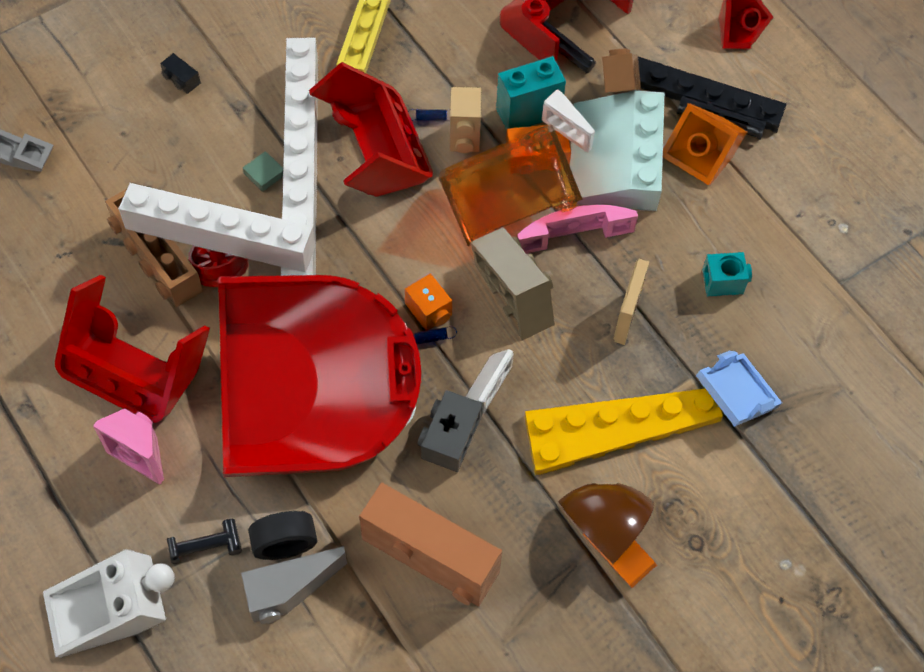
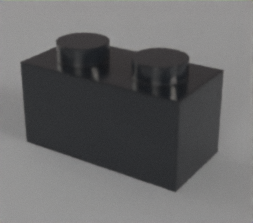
(180, 73)

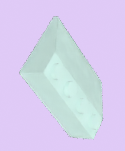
(625, 151)

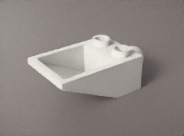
(107, 602)

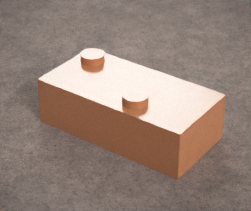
(430, 544)

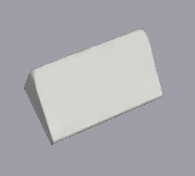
(491, 378)

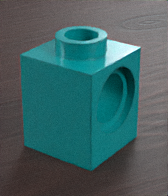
(721, 284)

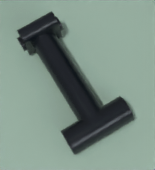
(229, 537)

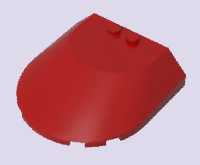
(311, 374)

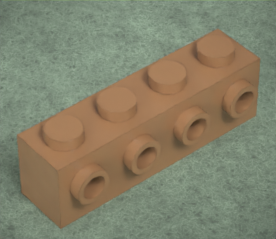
(159, 258)

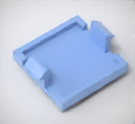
(738, 388)

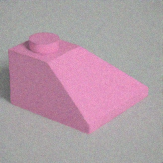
(132, 441)

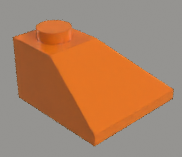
(703, 143)

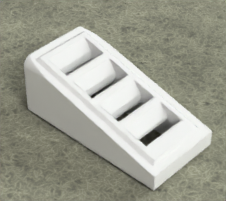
(567, 120)

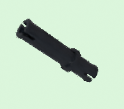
(753, 126)

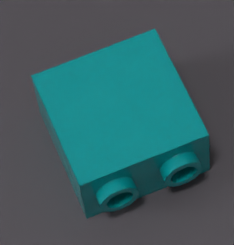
(525, 89)

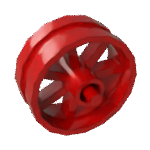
(215, 264)

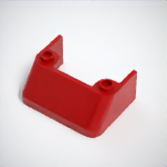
(524, 23)
(381, 127)
(116, 370)

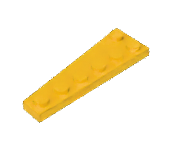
(590, 430)

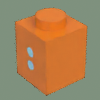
(428, 302)

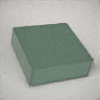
(263, 171)

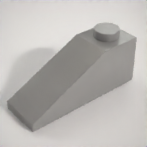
(284, 585)

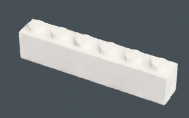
(217, 227)

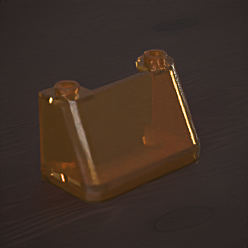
(510, 183)

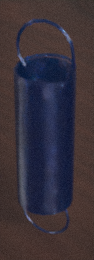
(431, 114)
(432, 335)

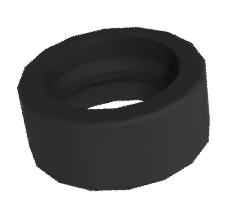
(282, 535)

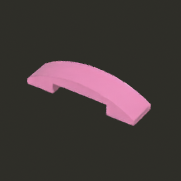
(612, 219)

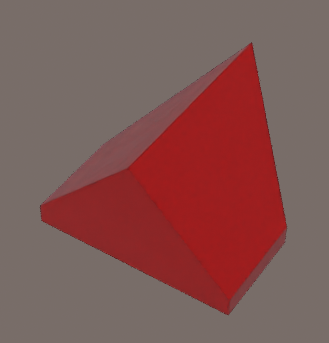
(742, 22)

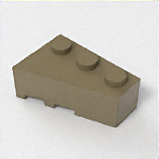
(516, 279)

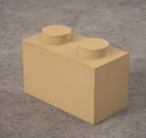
(465, 119)

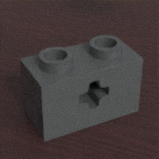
(463, 418)

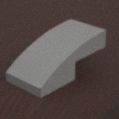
(24, 152)

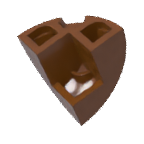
(608, 515)

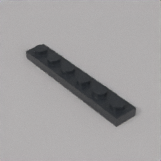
(676, 82)

